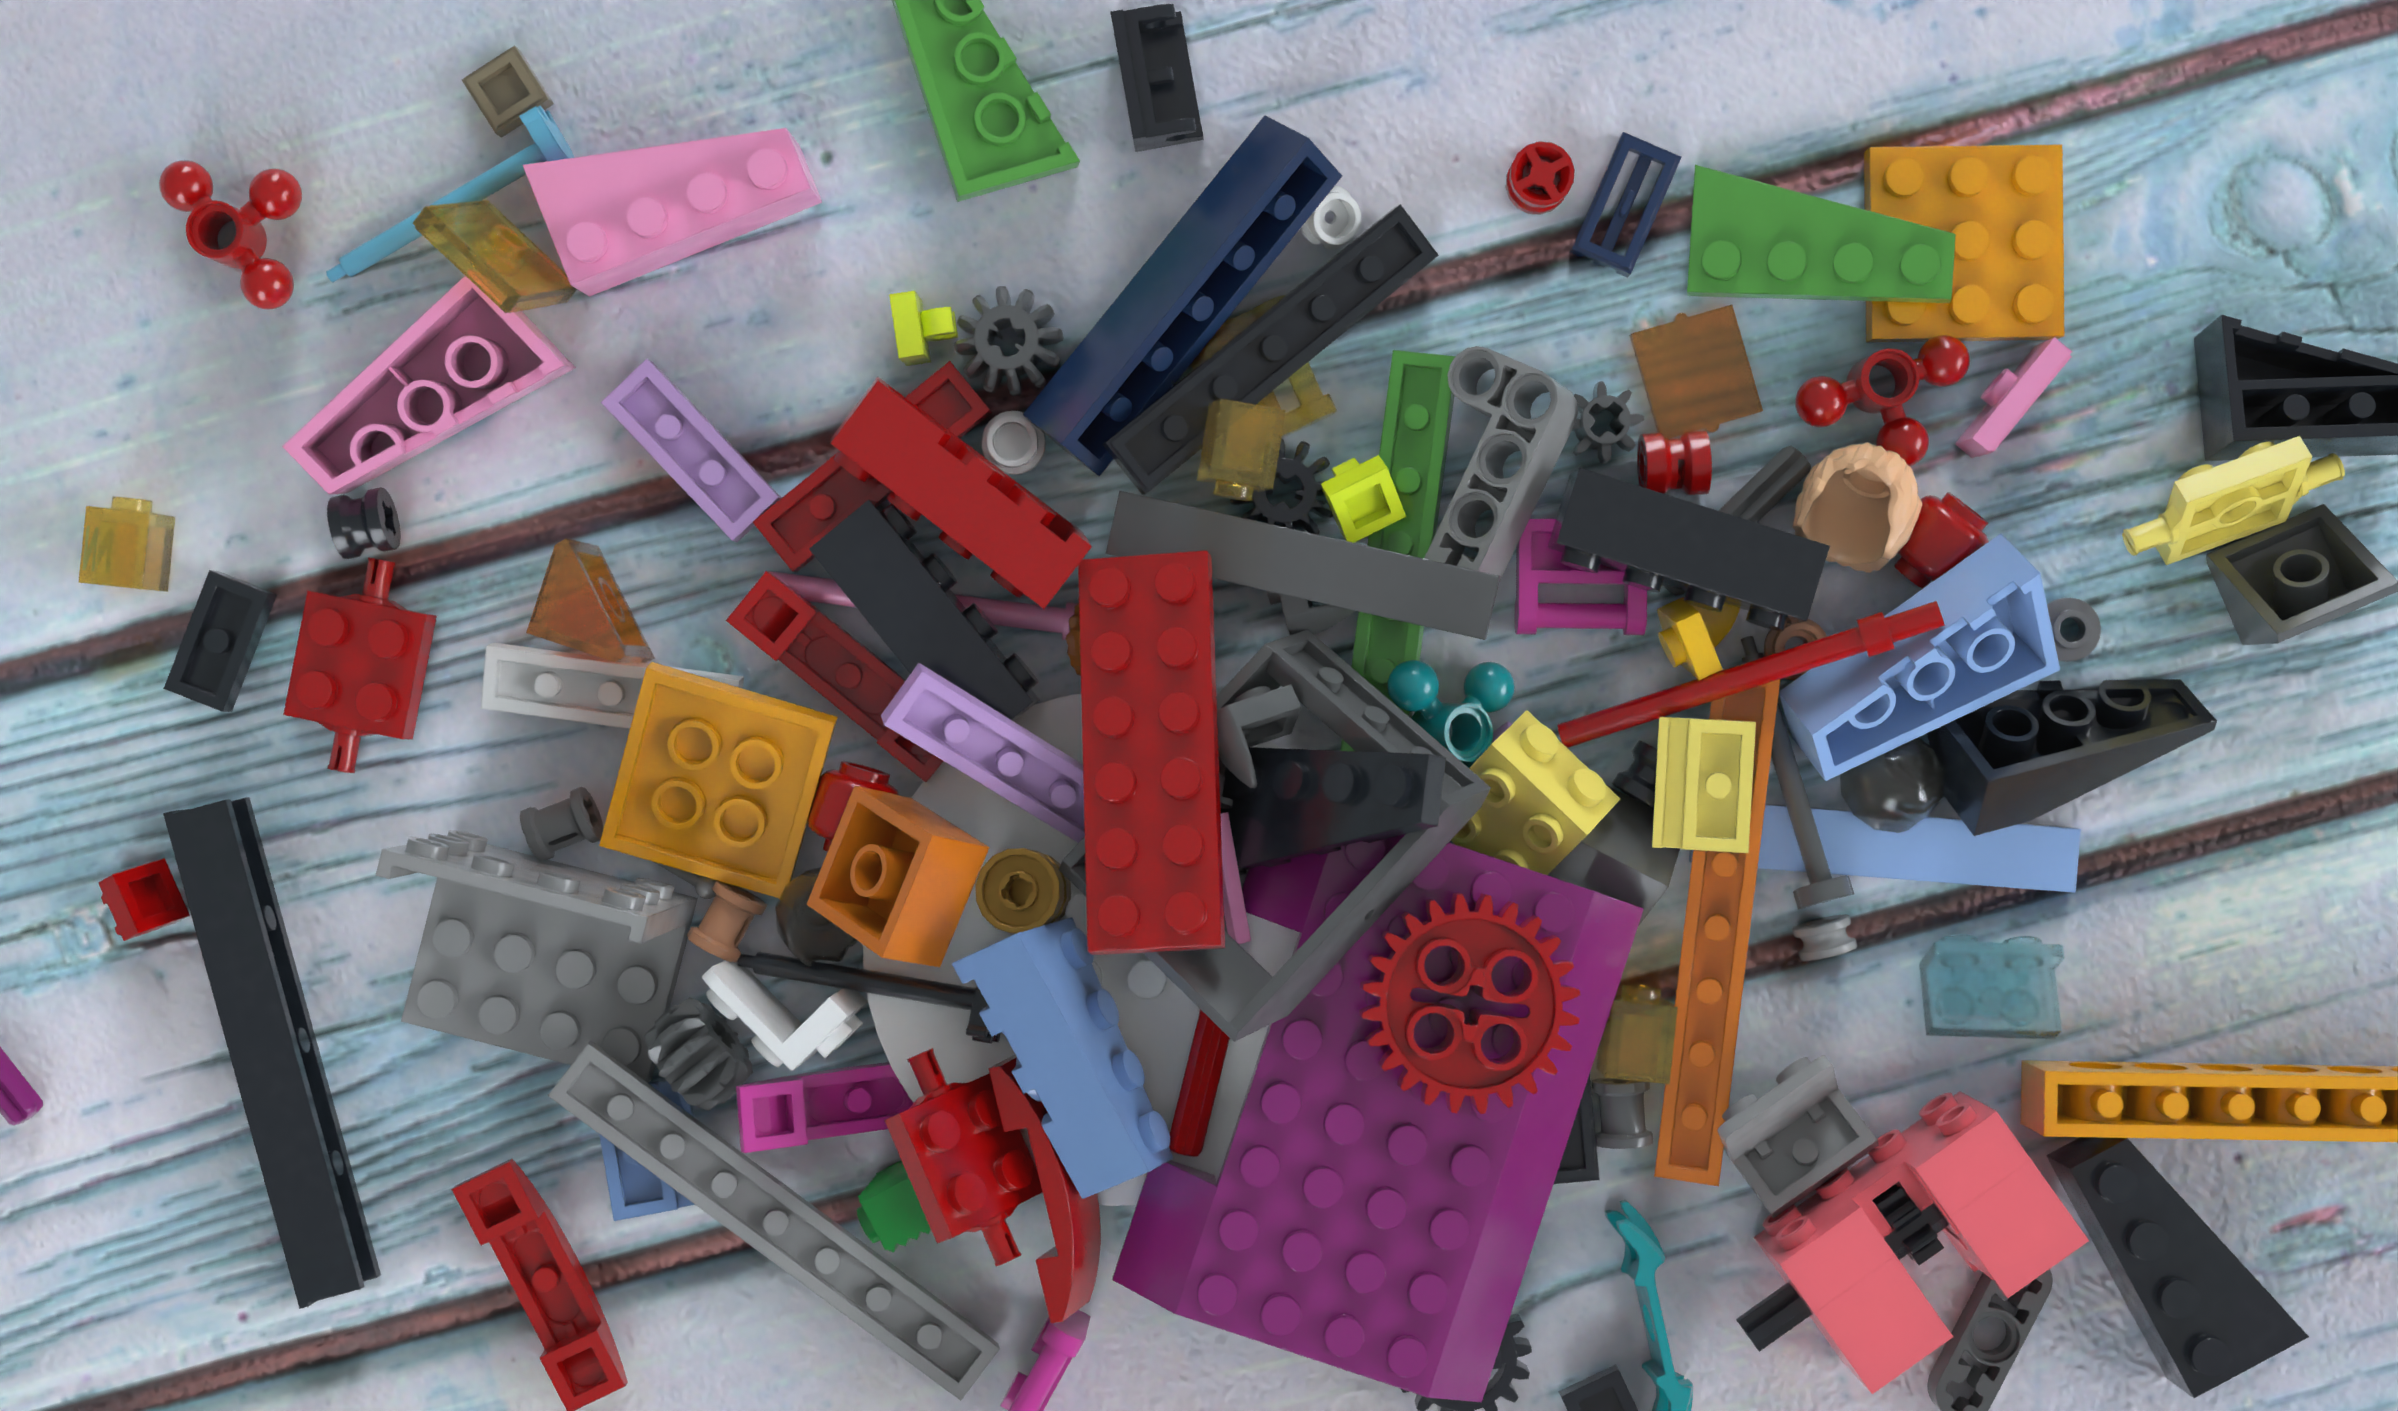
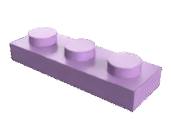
(691, 450)

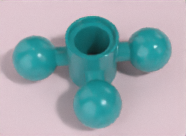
(1486, 690)

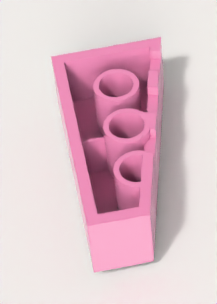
(427, 386)

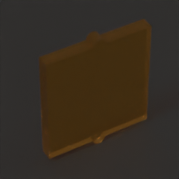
(1696, 372)

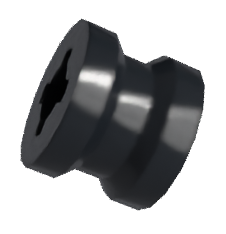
(363, 523)
(1640, 777)

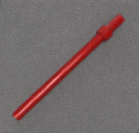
(1872, 635)

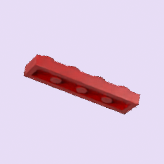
(834, 493)

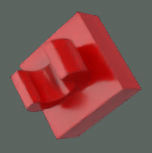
(143, 899)

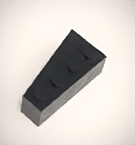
(2176, 1276)

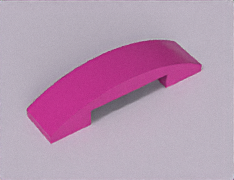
(818, 1106)

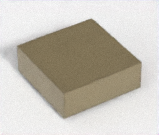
(506, 90)

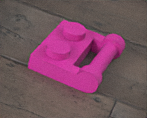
(1542, 565)
(1056, 1347)

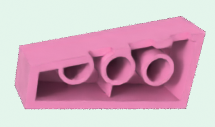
(662, 203)

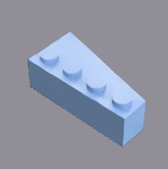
(1990, 646)

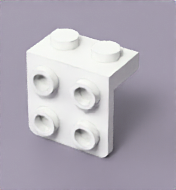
(778, 1032)

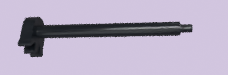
(877, 983)

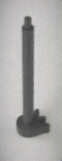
(1822, 885)

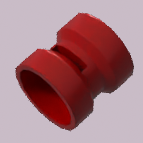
(1675, 463)

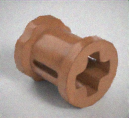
(726, 921)

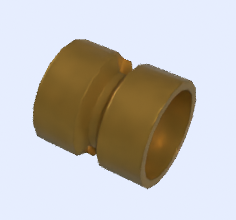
(1022, 890)

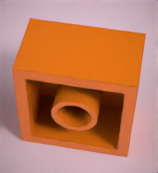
(897, 877)

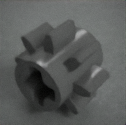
(1619, 424)

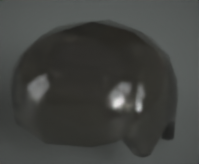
(1895, 787)
(803, 929)

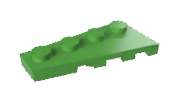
(978, 100)
(1794, 245)

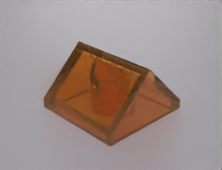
(585, 607)

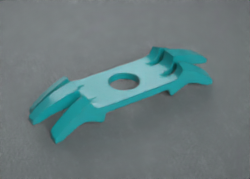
(1640, 1262)

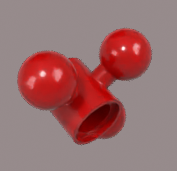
(271, 195)
(1939, 362)

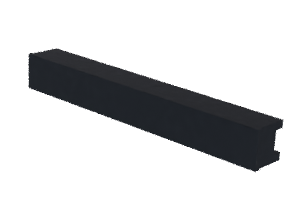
(273, 1049)

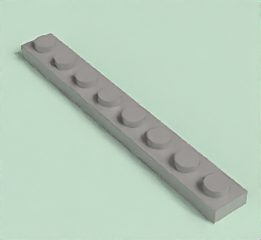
(774, 1220)

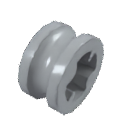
(1824, 937)

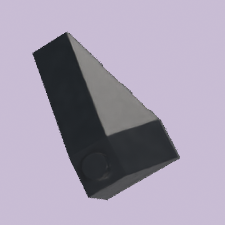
(2058, 744)

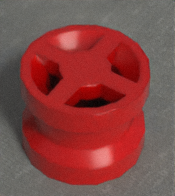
(1549, 170)

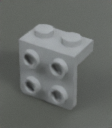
(1794, 1134)

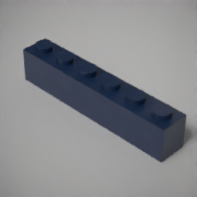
(1184, 291)

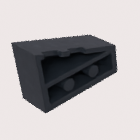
(2279, 388)

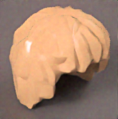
(1859, 505)

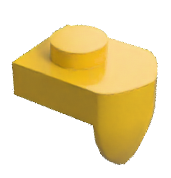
(1692, 634)

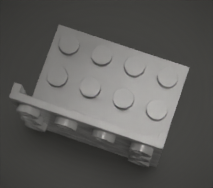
(540, 951)

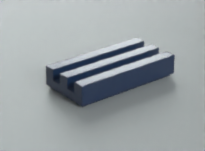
(1603, 254)

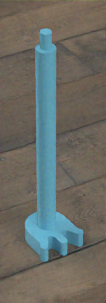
(548, 146)

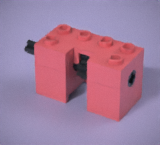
(1845, 1243)

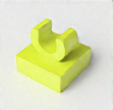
(918, 326)
(1362, 498)

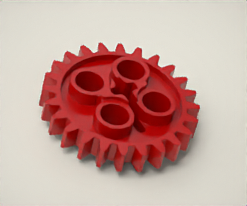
(1458, 1062)

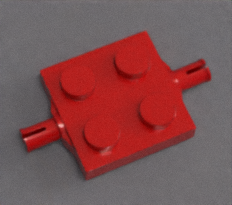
(360, 665)
(962, 1159)

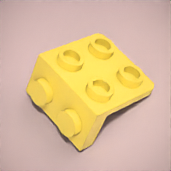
(1537, 799)

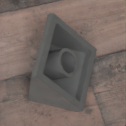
(2296, 577)
(1620, 857)

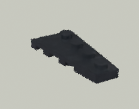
(1329, 800)

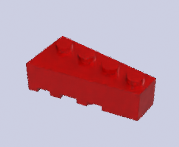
(960, 493)

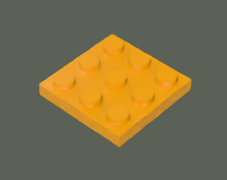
(2007, 238)
(717, 780)

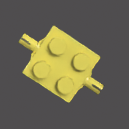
(2233, 499)

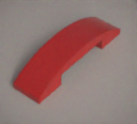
(829, 662)
(1071, 1266)
(547, 1281)

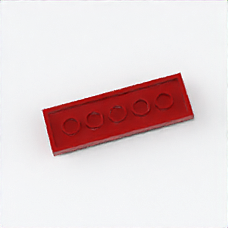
(1150, 754)

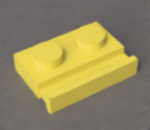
(1703, 784)

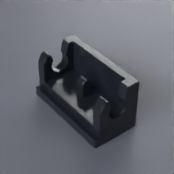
(1156, 76)

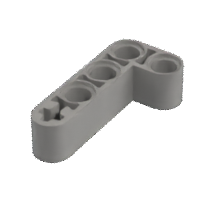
(1508, 431)

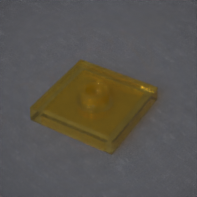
(494, 255)

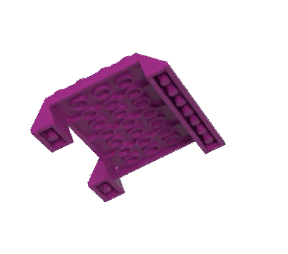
(1352, 1207)

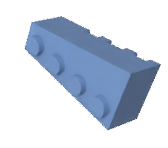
(1070, 1053)

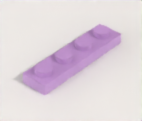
(990, 749)

